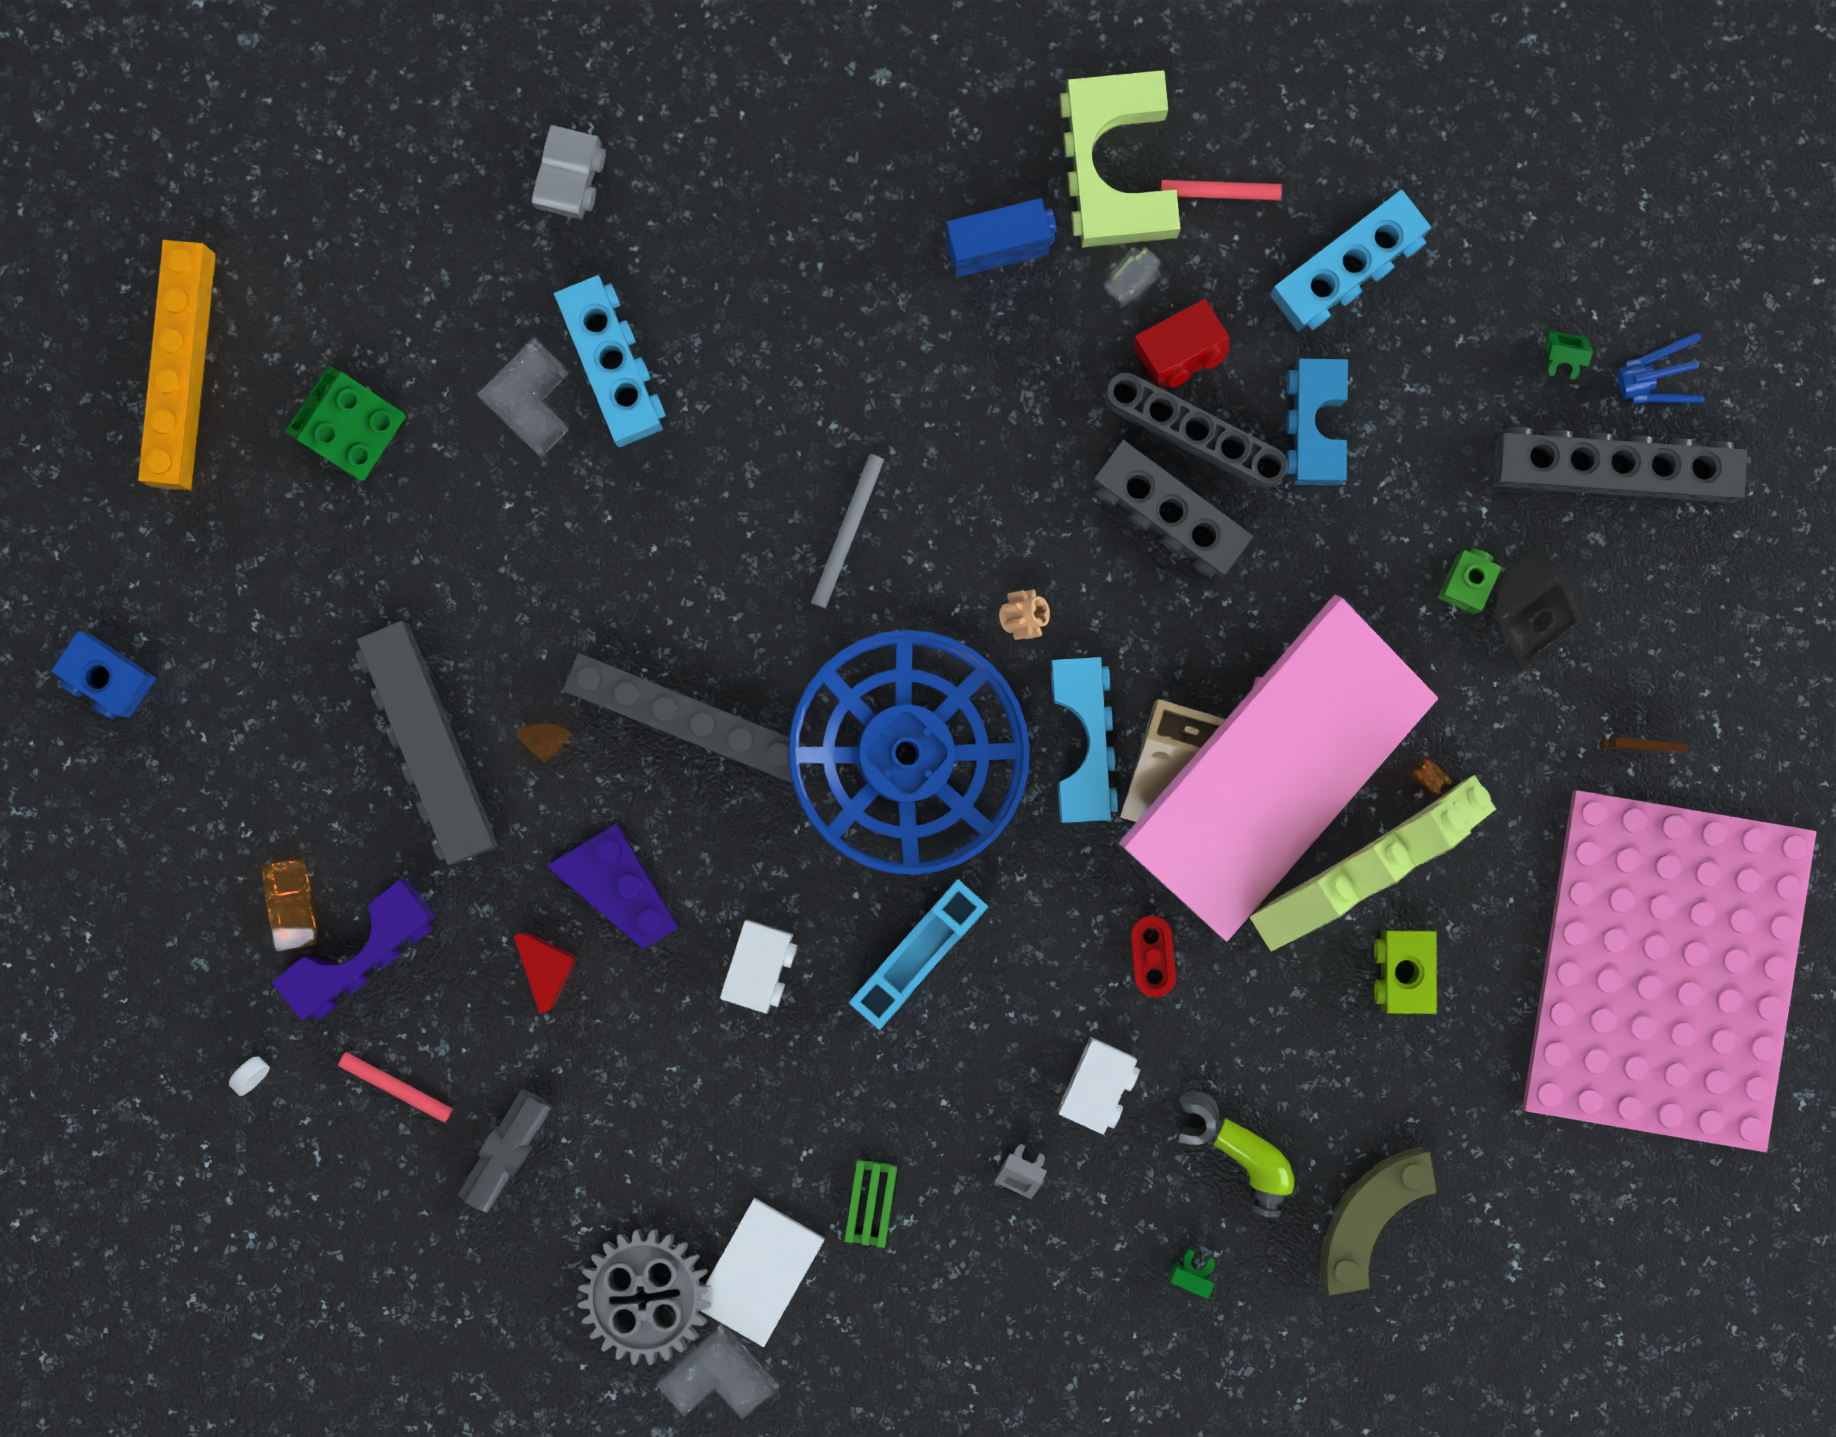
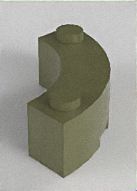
(1364, 1213)

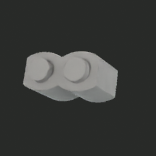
(567, 172)

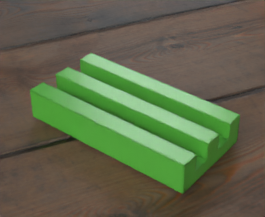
(865, 1238)

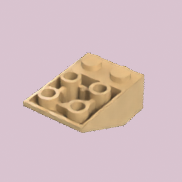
(1168, 745)

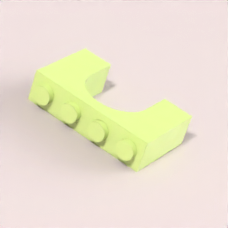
(1103, 212)

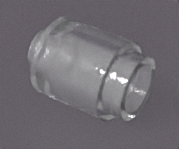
(1132, 276)

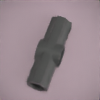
(505, 1151)

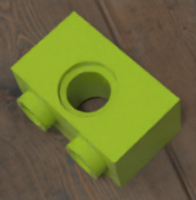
(1420, 992)

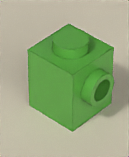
(1470, 580)

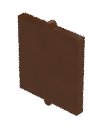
(1643, 746)

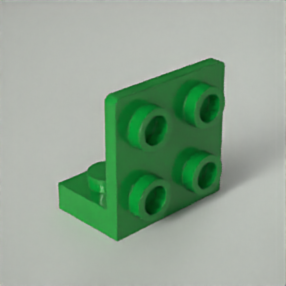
(345, 423)

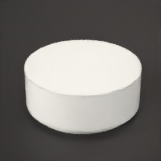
(248, 1075)

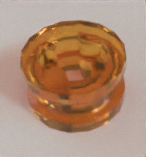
(1431, 777)

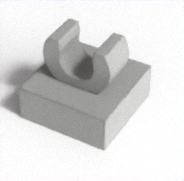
(1020, 1174)

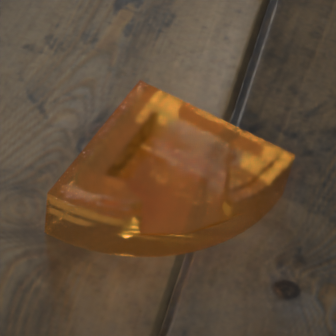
(544, 739)

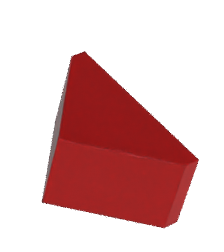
(545, 968)

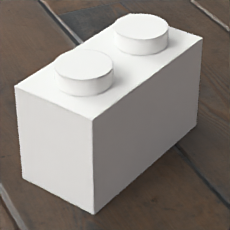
(758, 966)
(1098, 1085)

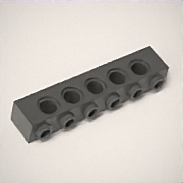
(1724, 466)

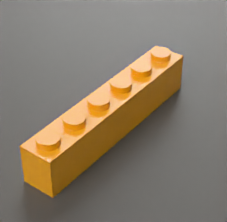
(177, 365)

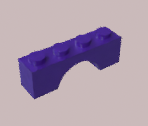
(395, 918)

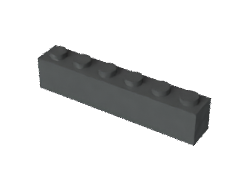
(679, 716)
(426, 743)

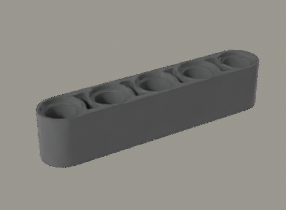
(1216, 430)

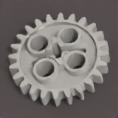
(649, 1333)

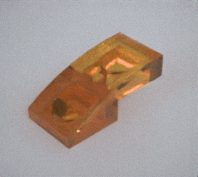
(289, 904)

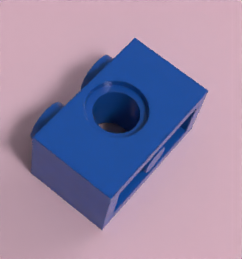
(126, 682)

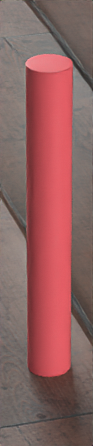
(1223, 189)
(395, 1087)

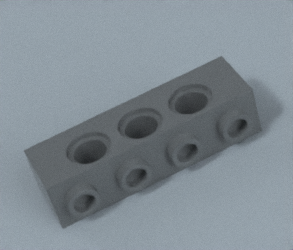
(1163, 488)

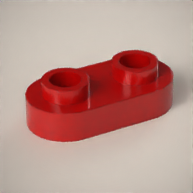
(1153, 956)

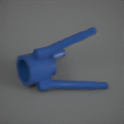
(1637, 380)

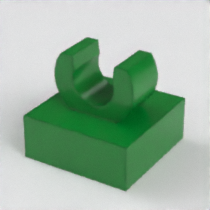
(1567, 349)
(1192, 1278)

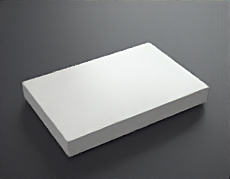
(760, 1271)

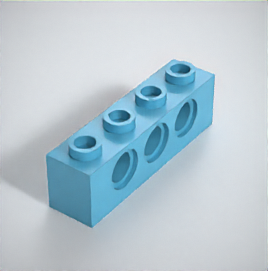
(1395, 217)
(577, 306)

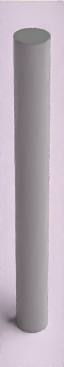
(847, 531)

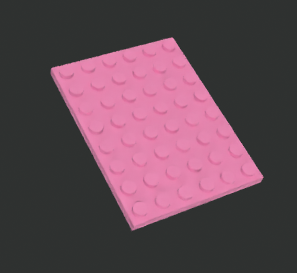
(1669, 971)

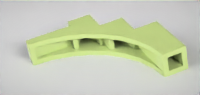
(1375, 865)

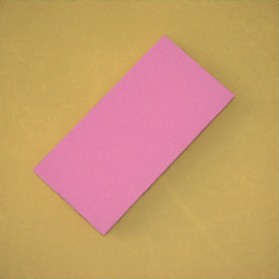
(1279, 768)

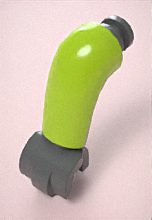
(1265, 1164)

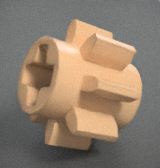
(1024, 614)

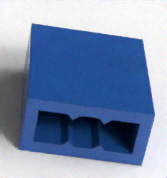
(1000, 237)

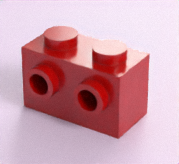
(1182, 345)

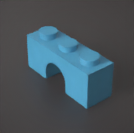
(1315, 457)

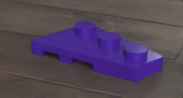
(617, 885)

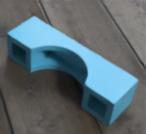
(1080, 688)
(918, 954)

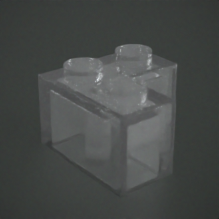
(518, 396)
(717, 1364)

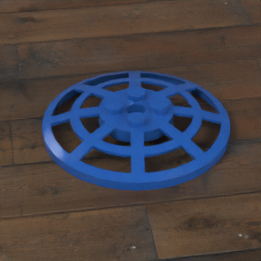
(933, 749)

